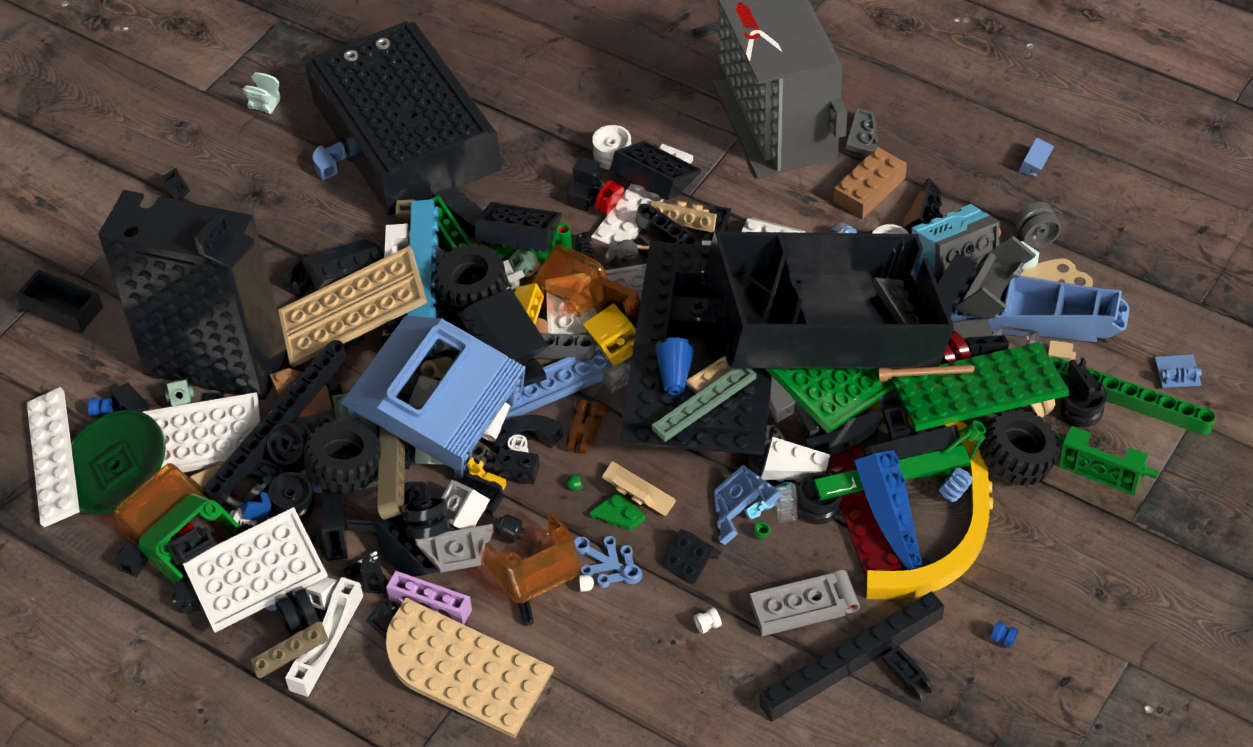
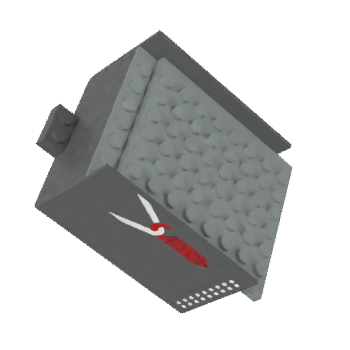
(780, 84)

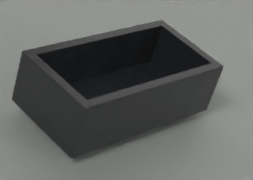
(59, 301)

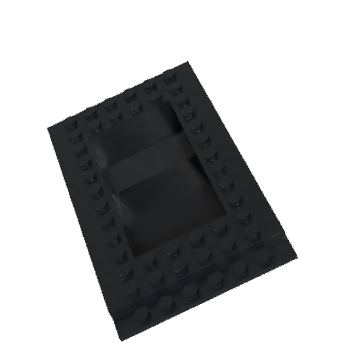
(668, 287)

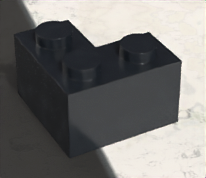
(585, 184)

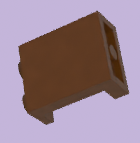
(606, 292)

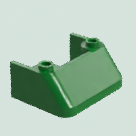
(154, 540)

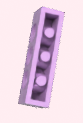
(437, 598)

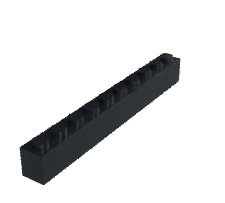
(851, 656)

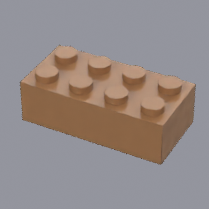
(870, 182)

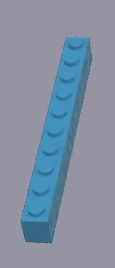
(423, 243)

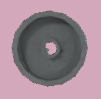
(1038, 224)

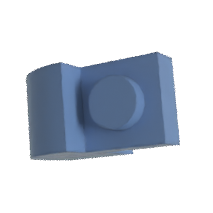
(326, 160)

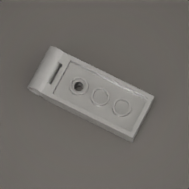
(803, 602)

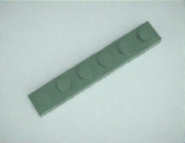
(702, 402)

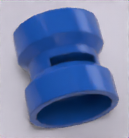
(100, 407)
(1002, 633)

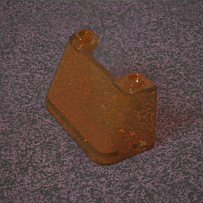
(569, 277)
(153, 501)

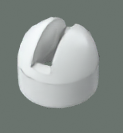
(586, 583)

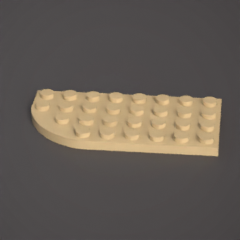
(464, 668)

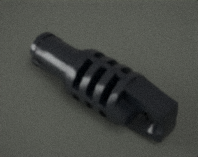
(584, 244)

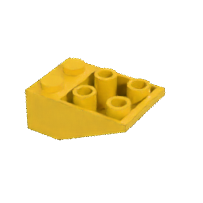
(612, 334)

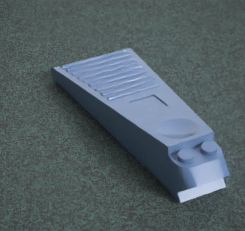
(1058, 309)

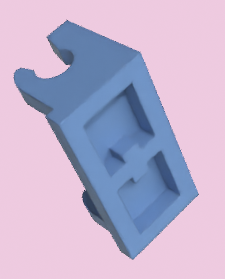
(1036, 157)

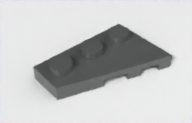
(863, 133)

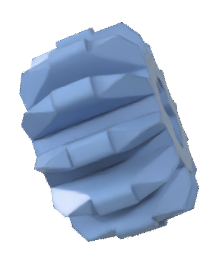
(955, 484)

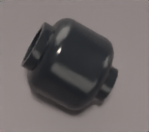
(509, 528)

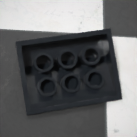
(653, 169)
(517, 226)
(504, 326)

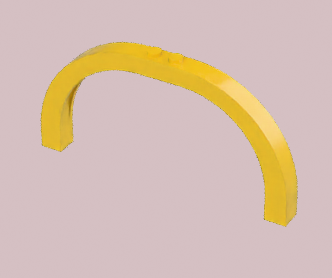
(920, 581)

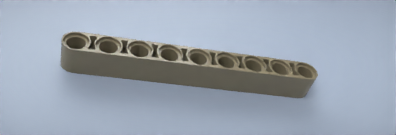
(391, 472)

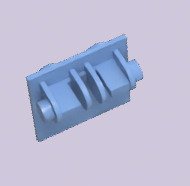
(1178, 371)

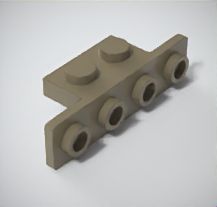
(289, 649)

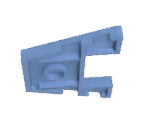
(736, 494)

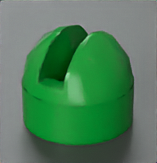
(574, 482)
(765, 530)

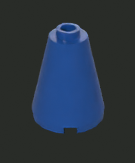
(674, 363)

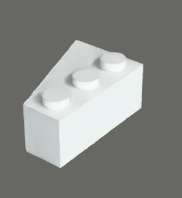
(792, 461)

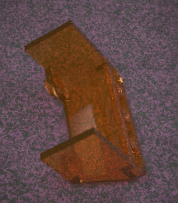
(539, 572)

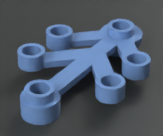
(609, 563)

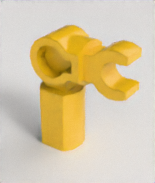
(477, 469)

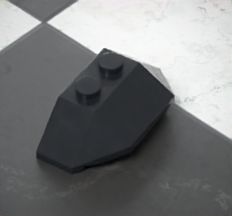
(401, 550)

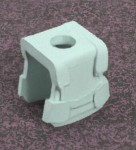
(265, 95)

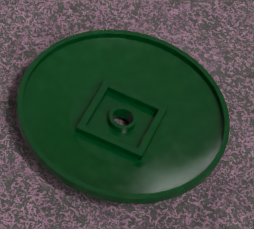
(113, 439)

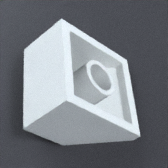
(463, 505)

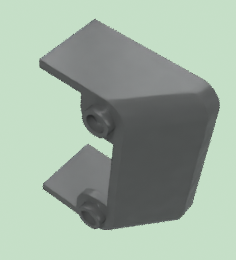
(992, 277)

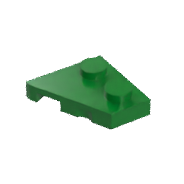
(619, 512)

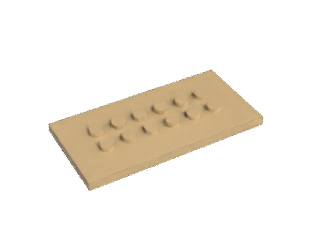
(352, 306)

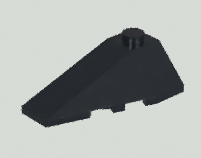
(924, 207)

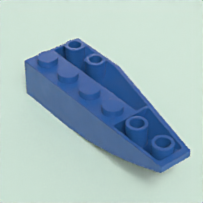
(890, 504)

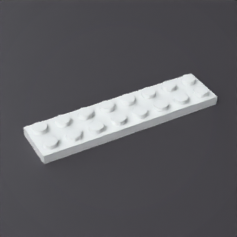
(622, 219)
(52, 457)

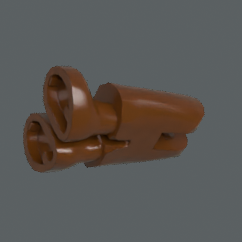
(583, 430)

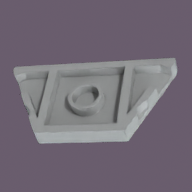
(457, 548)

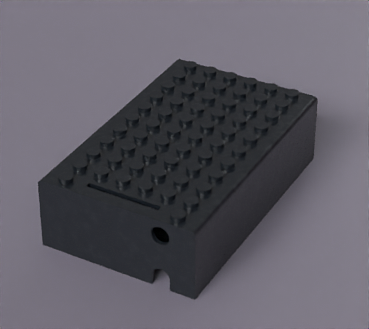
(189, 310)

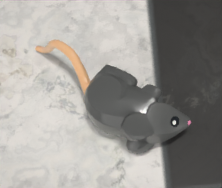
(623, 250)

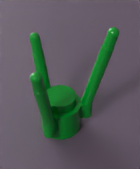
(973, 431)

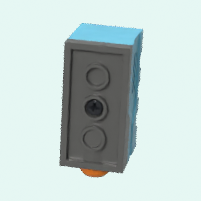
(964, 232)

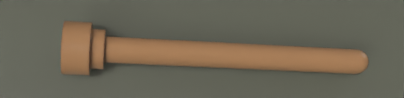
(887, 373)

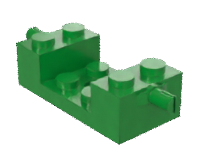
(1114, 471)

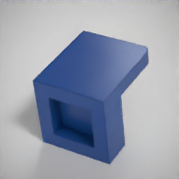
(257, 510)

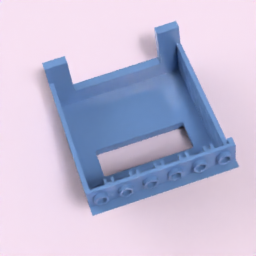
(458, 406)

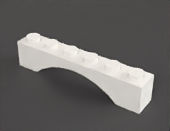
(310, 665)

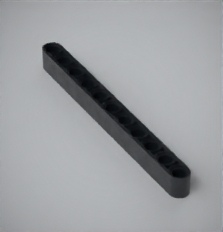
(285, 410)

